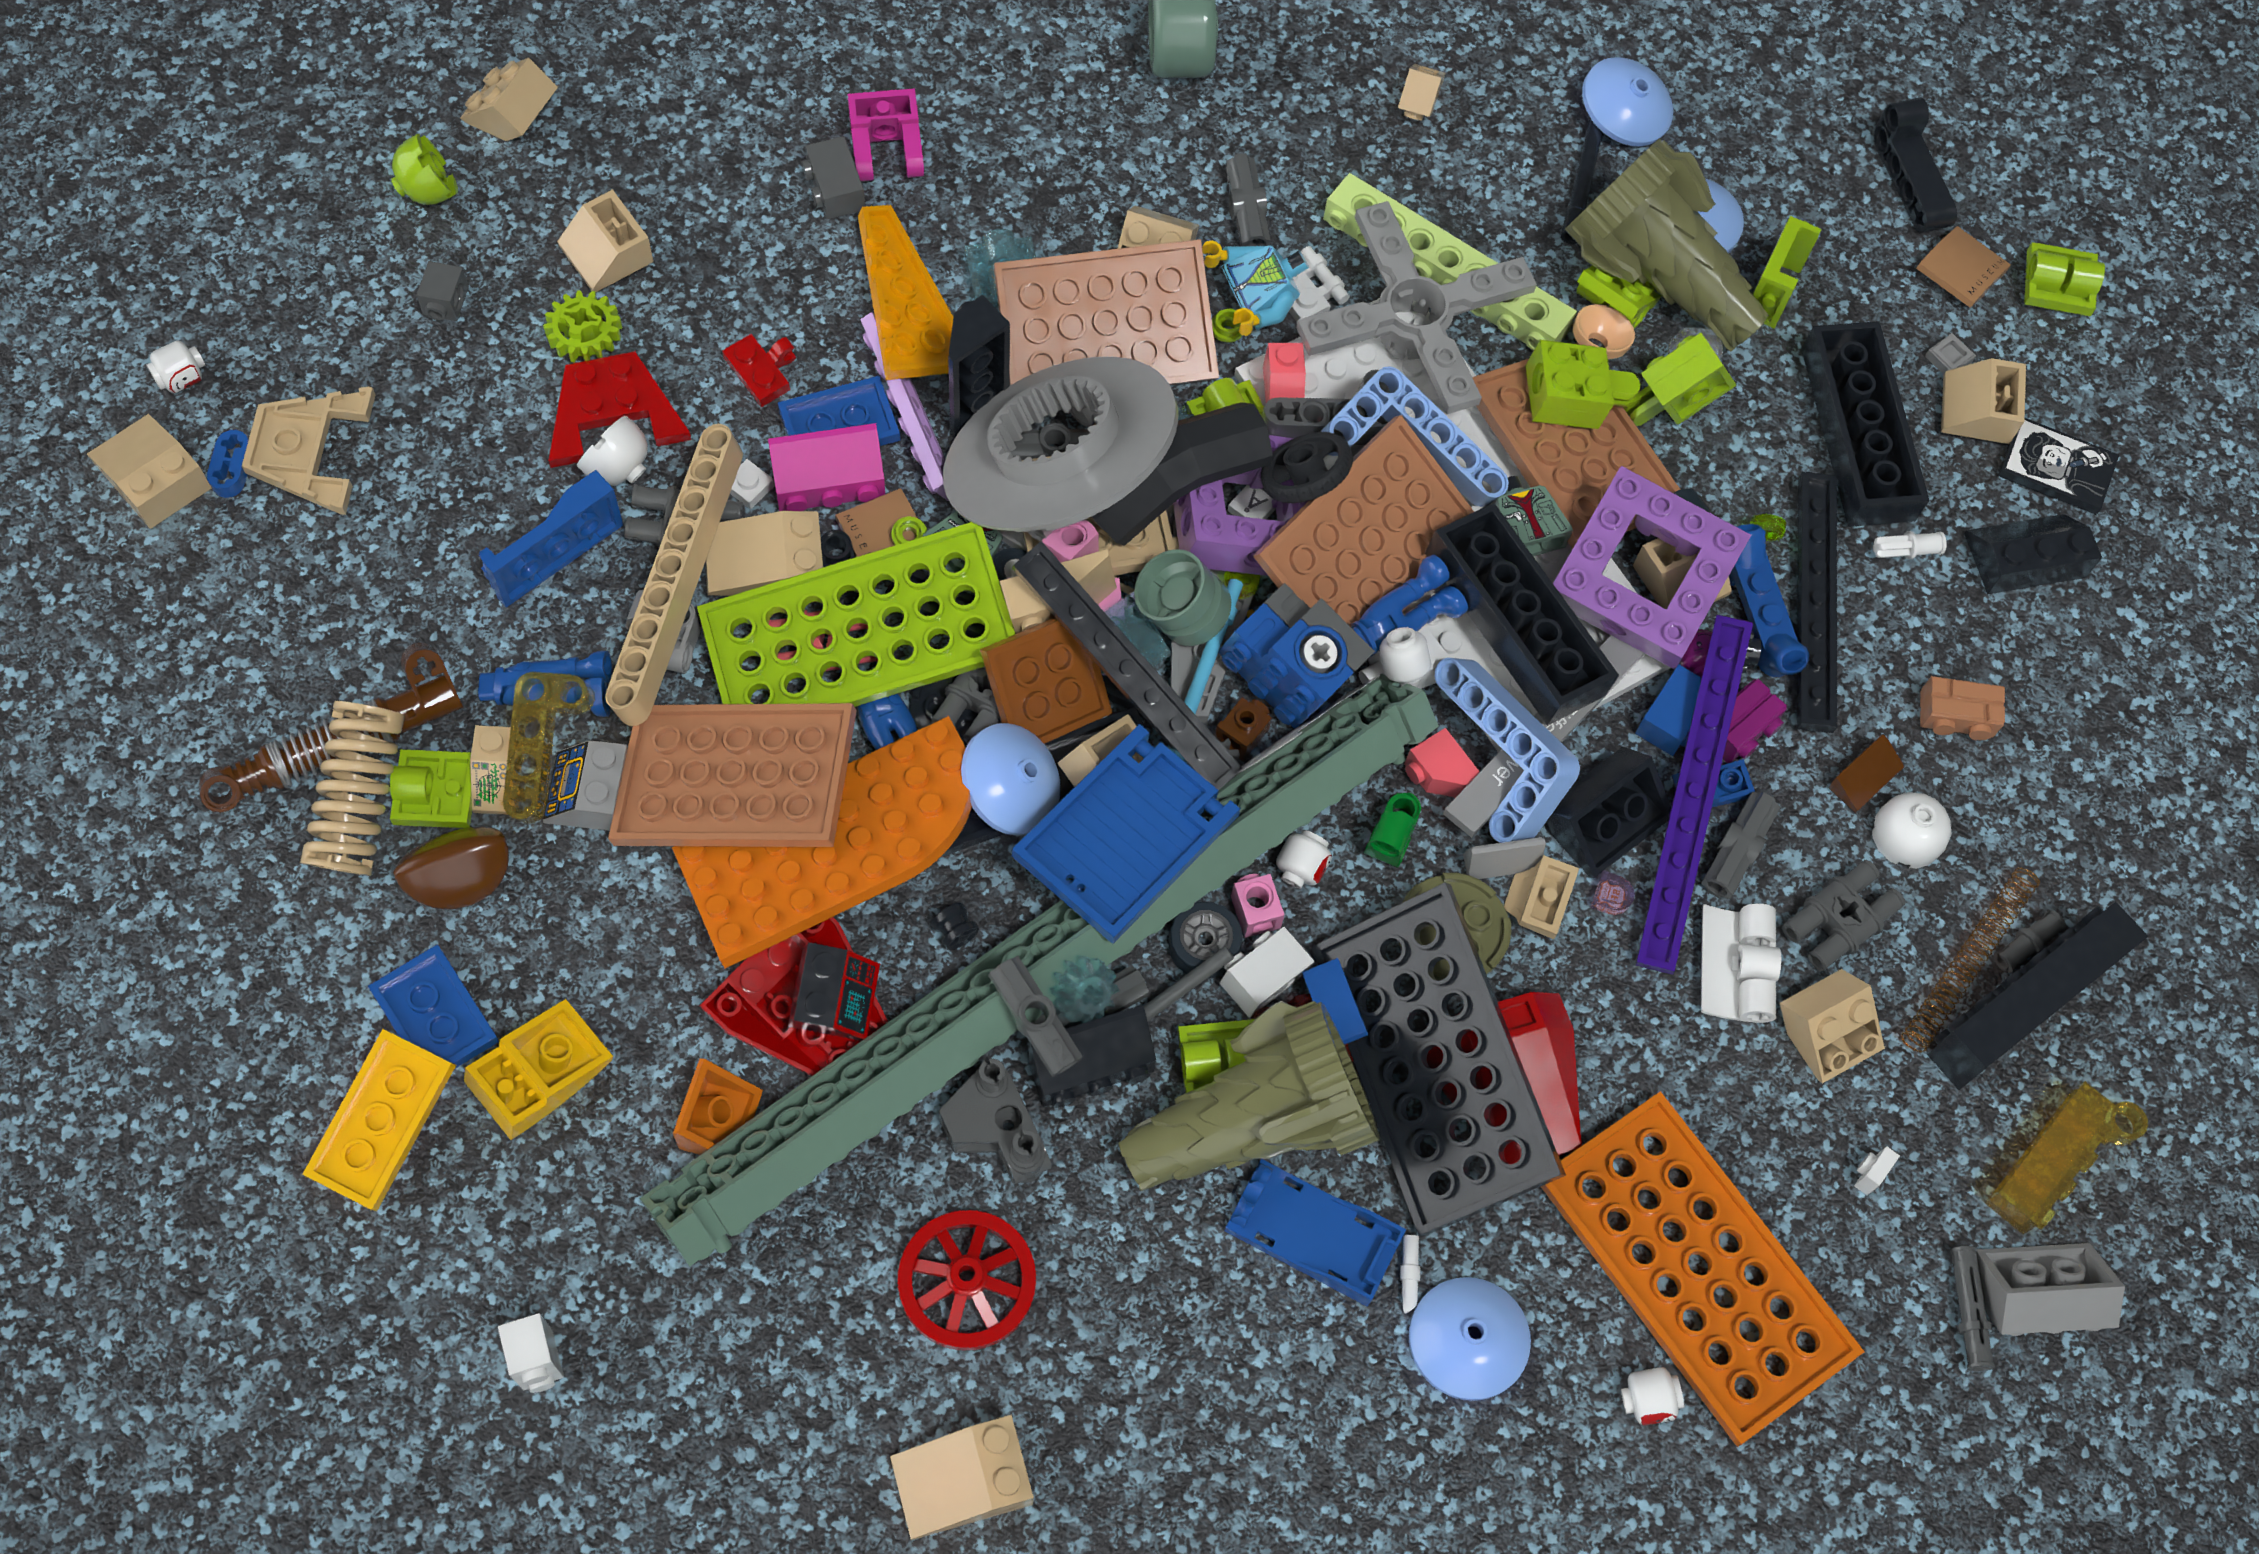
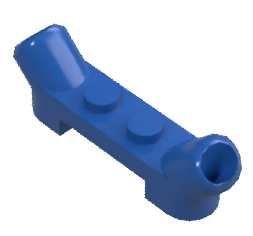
(1765, 608)

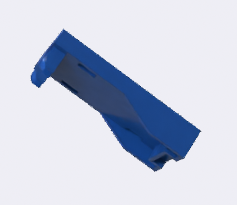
(576, 524)
(1315, 1232)

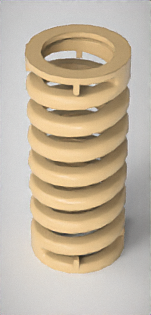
(358, 718)

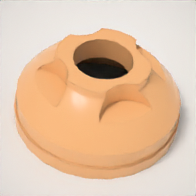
(1605, 325)

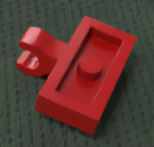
(759, 369)

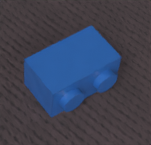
(1671, 714)

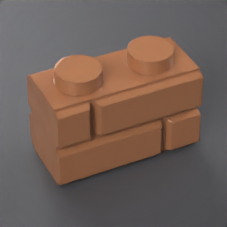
(1962, 707)

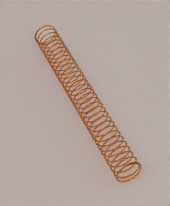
(1920, 1037)

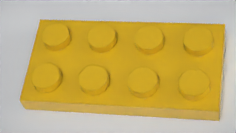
(379, 1120)

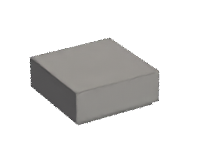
(1950, 354)

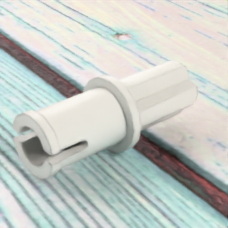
(1910, 545)

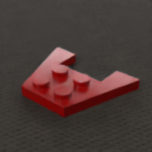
(602, 392)

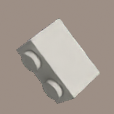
(1265, 971)
(531, 1353)

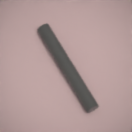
(1188, 982)

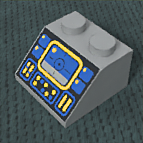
(585, 785)

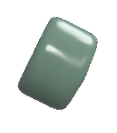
(1182, 37)

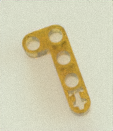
(541, 745)

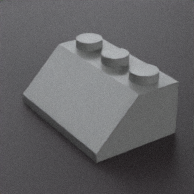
(2049, 1289)

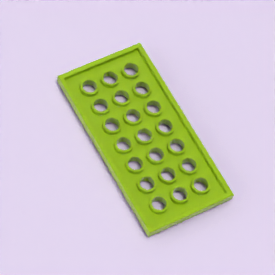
(845, 652)

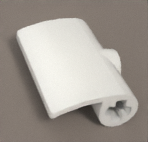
(1740, 963)

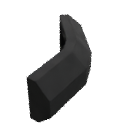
(1202, 452)

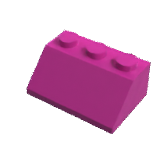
(827, 467)

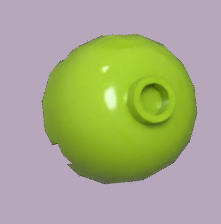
(421, 172)

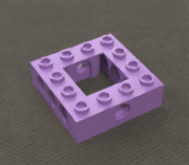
(1223, 539)
(1625, 614)

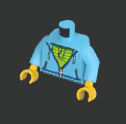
(1259, 282)

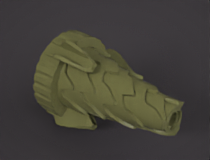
(1652, 232)
(1285, 1097)

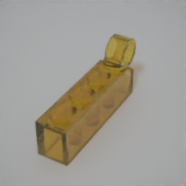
(2058, 1154)

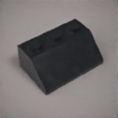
(2033, 552)
(1610, 810)
(1112, 1052)

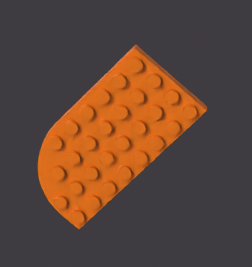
(893, 823)

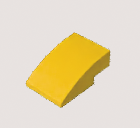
(537, 1068)

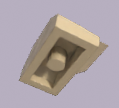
(1541, 895)

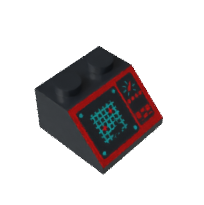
(834, 992)

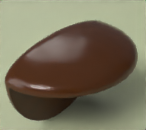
(454, 868)

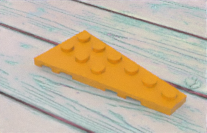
(907, 305)

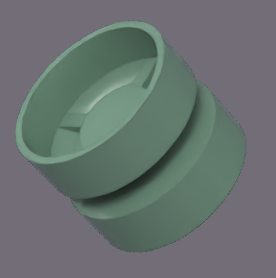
(1182, 597)

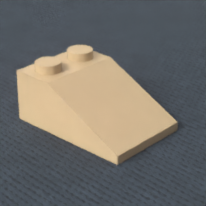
(150, 470)
(762, 551)
(1090, 571)
(962, 1478)

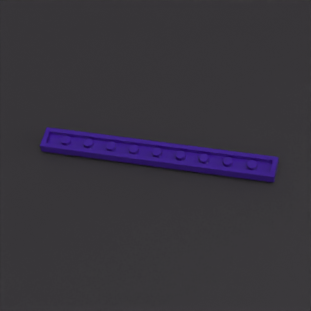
(1694, 795)

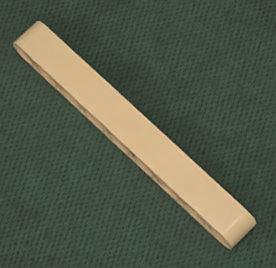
(674, 576)

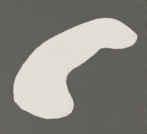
(1290, 736)

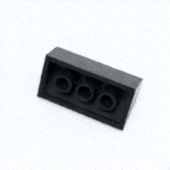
(976, 359)

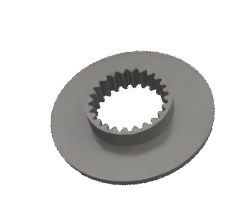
(1131, 436)

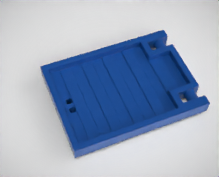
(1125, 834)

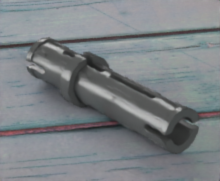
(1972, 1309)

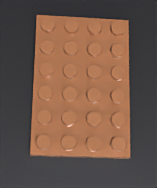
(1111, 303)
(1567, 460)
(1368, 528)
(735, 776)

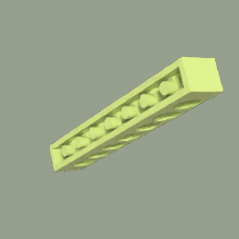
(1441, 249)

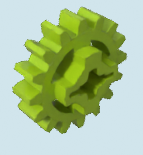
(583, 326)

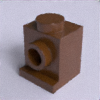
(1244, 736)

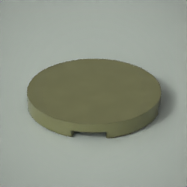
(1482, 913)

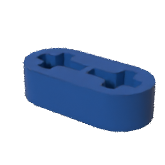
(222, 462)

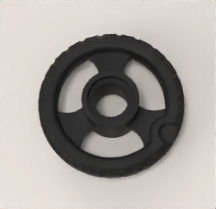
(1304, 464)

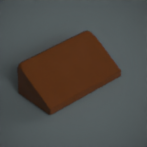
(1867, 774)

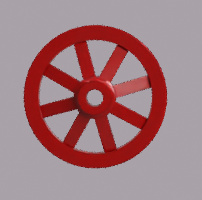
(966, 1290)

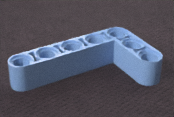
(1427, 419)
(1514, 740)

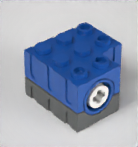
(1294, 654)

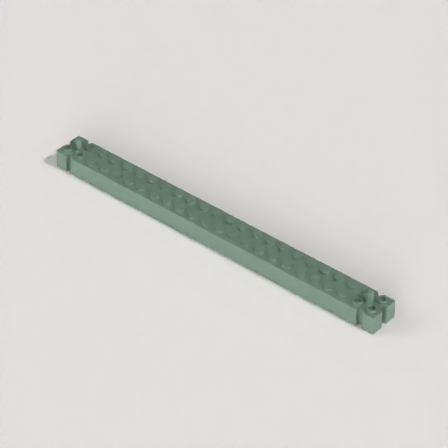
(967, 1015)

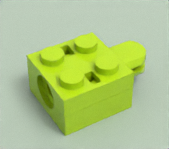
(1681, 382)
(1574, 384)

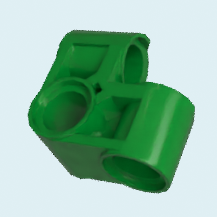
(1394, 830)

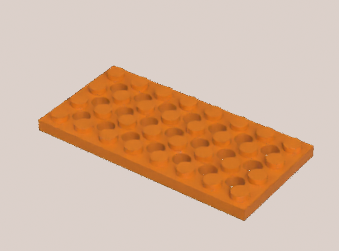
(1695, 1292)

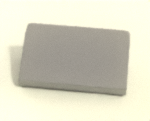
(1503, 858)

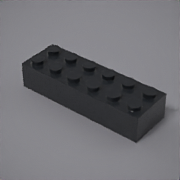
(1864, 424)
(1522, 614)
(2034, 993)

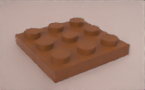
(1045, 681)

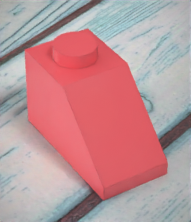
(1284, 371)
(1440, 765)

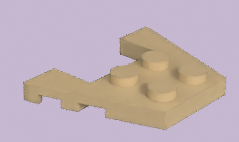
(290, 441)

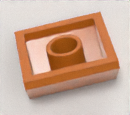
(714, 1107)

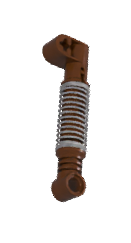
(306, 752)

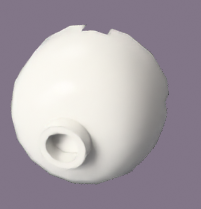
(617, 454)
(1912, 829)

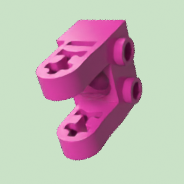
(885, 118)

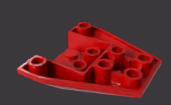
(758, 1000)
(1547, 1052)

